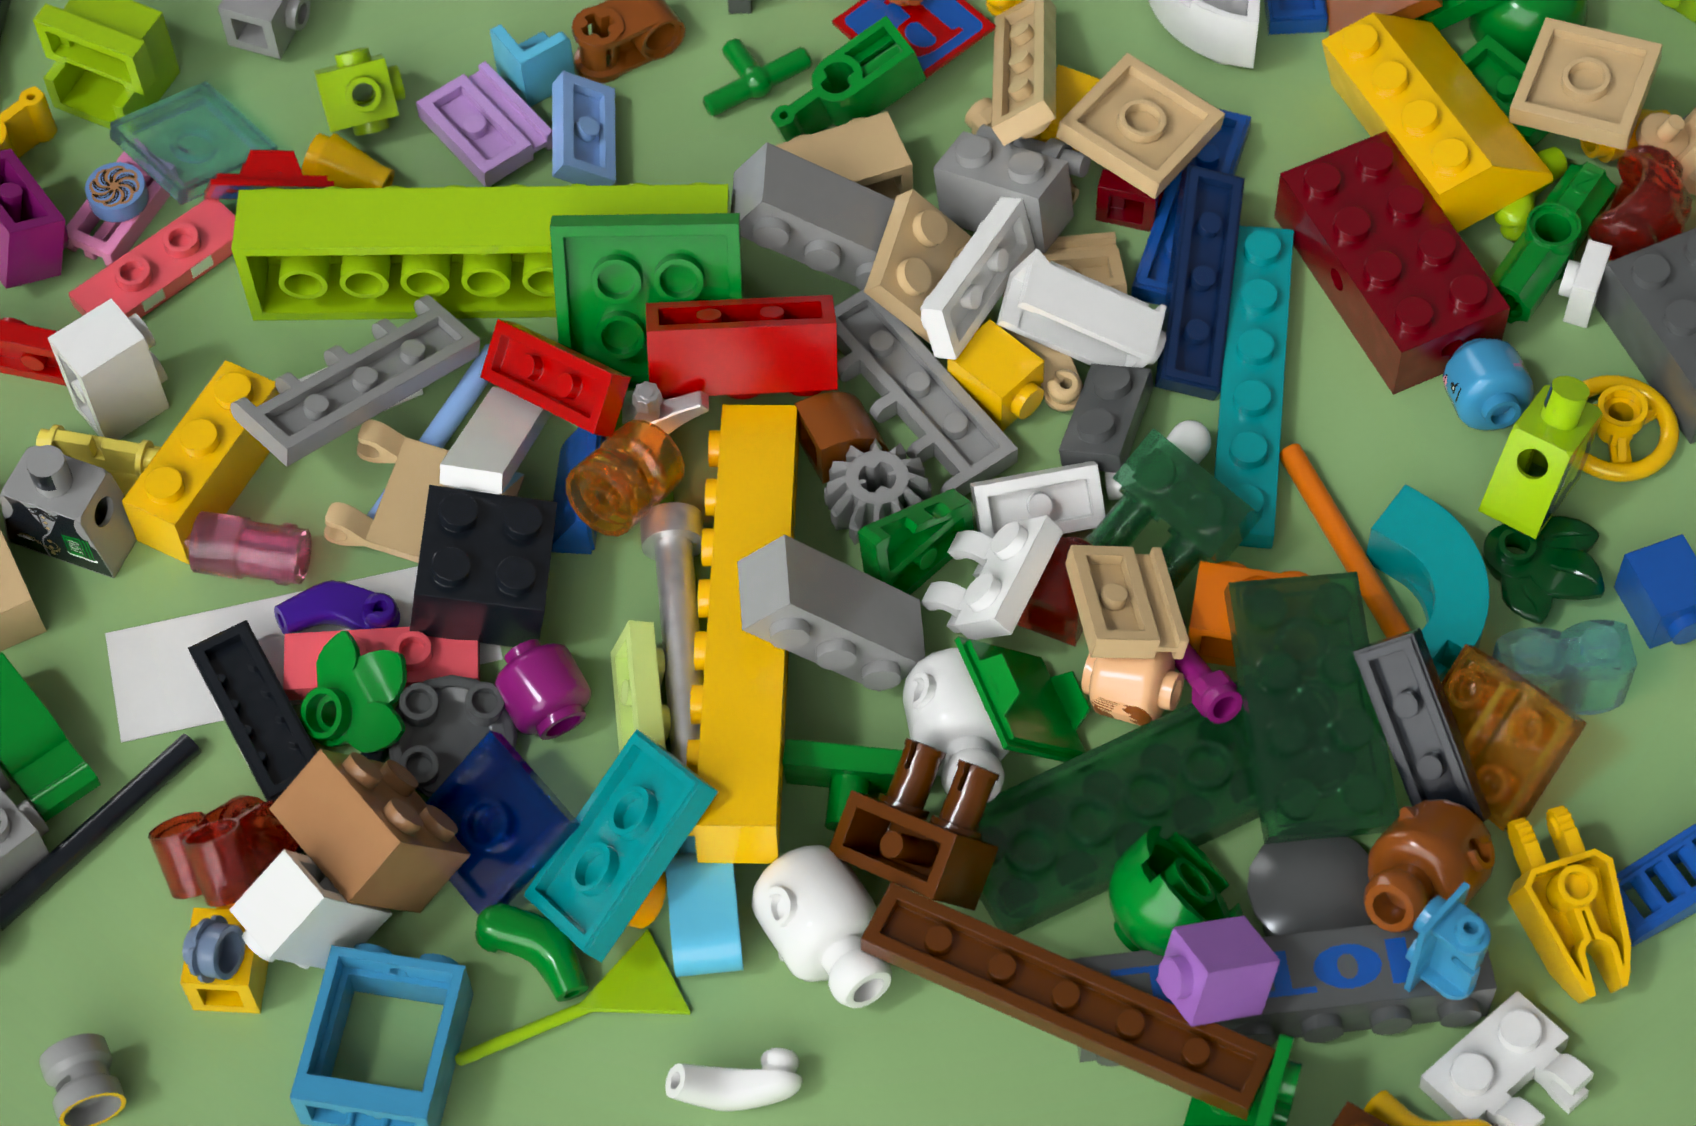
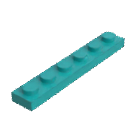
(1255, 375)

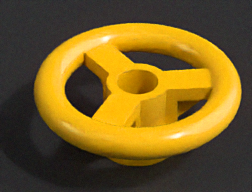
(1626, 409)

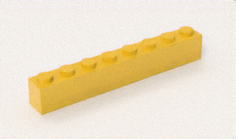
(744, 676)

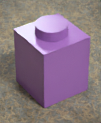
(1217, 970)

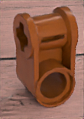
(629, 32)

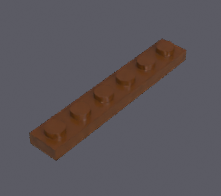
(1067, 1000)

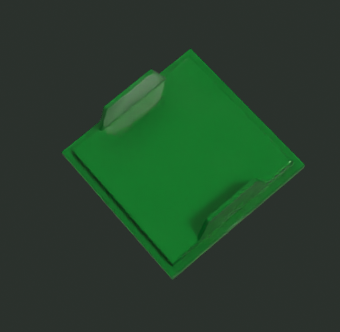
(1024, 702)

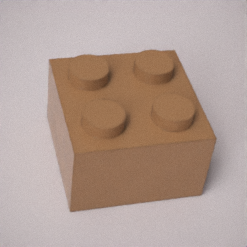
(370, 830)

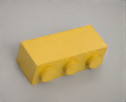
(199, 464)

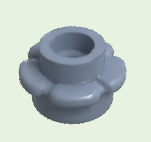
(213, 949)

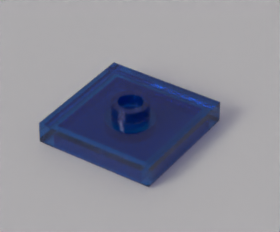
(503, 820)

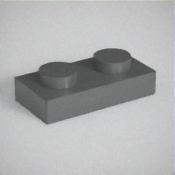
(1107, 416)

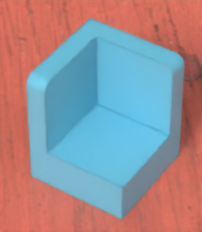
(531, 64)

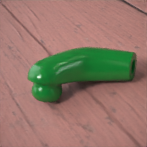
(535, 941)

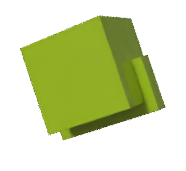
(107, 57)

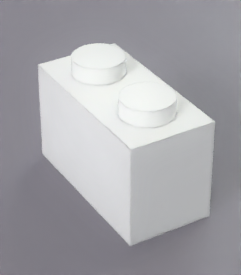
(111, 370)
(299, 914)

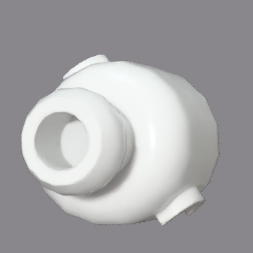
(950, 716)
(816, 919)

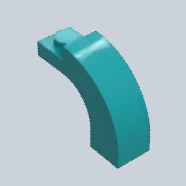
(1440, 565)

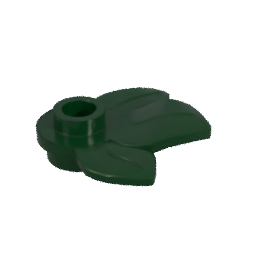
(1550, 568)

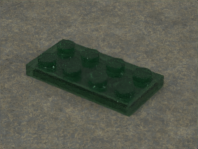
(1306, 708)

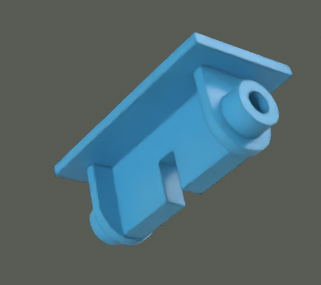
(1448, 946)

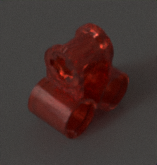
(219, 850)

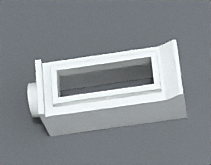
(1080, 315)

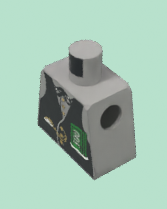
(67, 511)

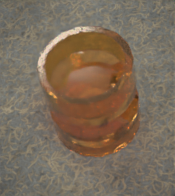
(625, 477)

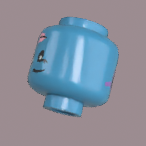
(1488, 380)

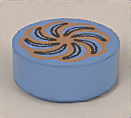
(116, 192)

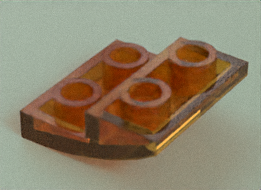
(1510, 732)

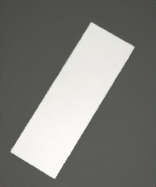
(160, 685)

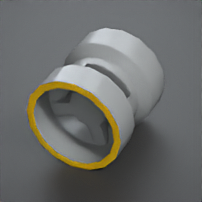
(82, 1080)

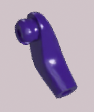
(337, 605)

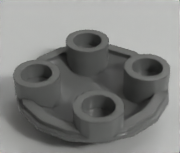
(444, 724)
(1309, 885)

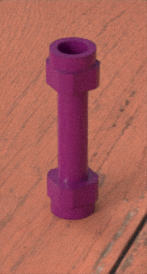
(1212, 692)

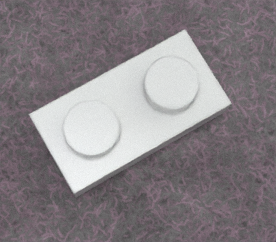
(1064, 493)

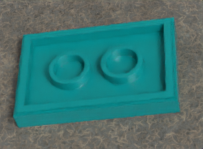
(622, 846)

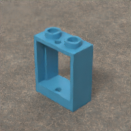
(375, 970)

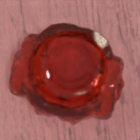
(1648, 204)

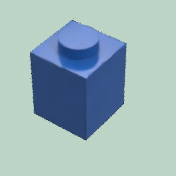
(1660, 591)

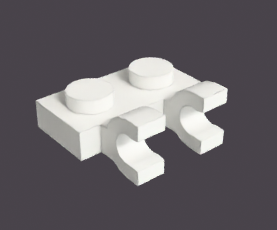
(1004, 577)
(1499, 1060)

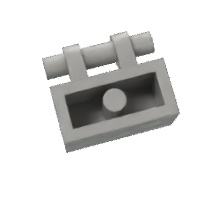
(982, 170)

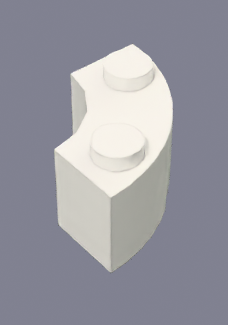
(1213, 28)

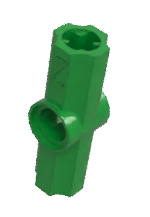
(1552, 238)

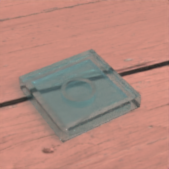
(189, 140)

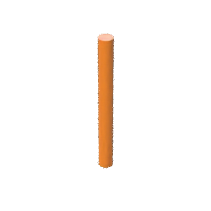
(1343, 540)

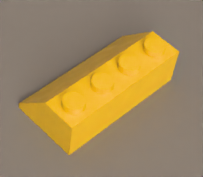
(1450, 130)

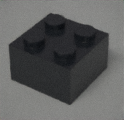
(483, 566)

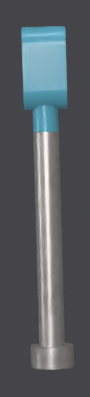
(699, 894)

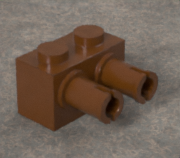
(899, 841)

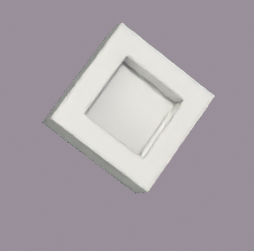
(1583, 281)

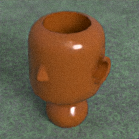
(1425, 856)

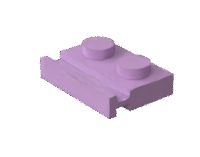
(485, 124)

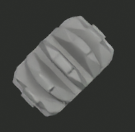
(873, 486)

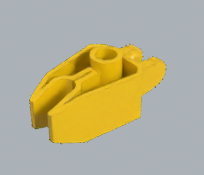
(1570, 907)

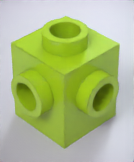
(336, 88)

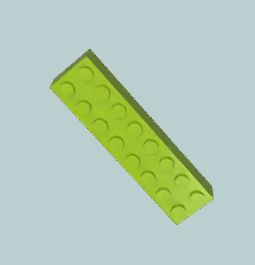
(386, 247)

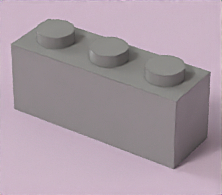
(810, 214)
(830, 613)

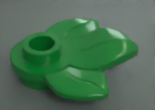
(355, 697)

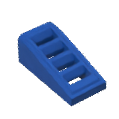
(1660, 863)

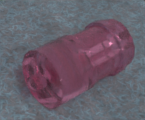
(246, 548)

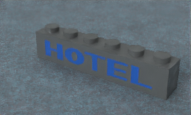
(1325, 987)

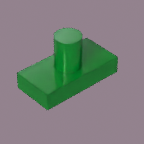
(839, 769)

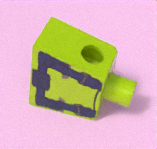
(1554, 434)

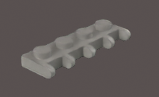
(358, 383)
(920, 393)

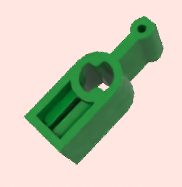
(853, 82)
(36, 749)

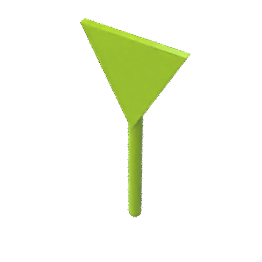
(633, 985)

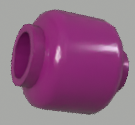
(543, 689)

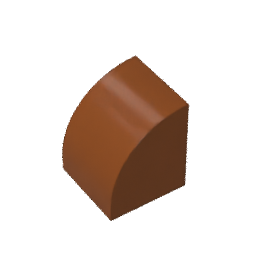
(830, 425)

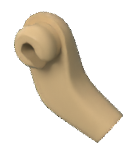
(1061, 378)

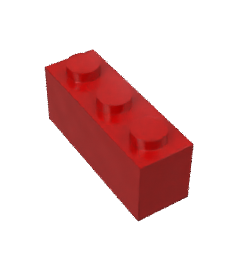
(743, 346)

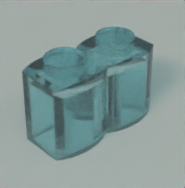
(1580, 667)

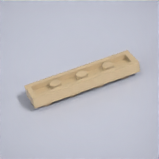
(1024, 70)

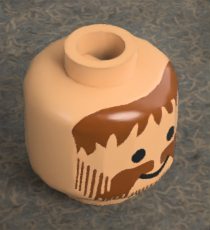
(1133, 687)

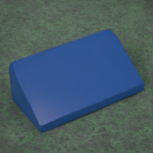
(570, 532)

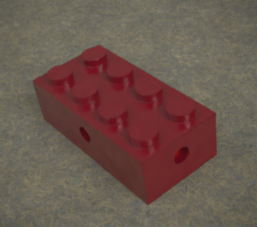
(1388, 260)

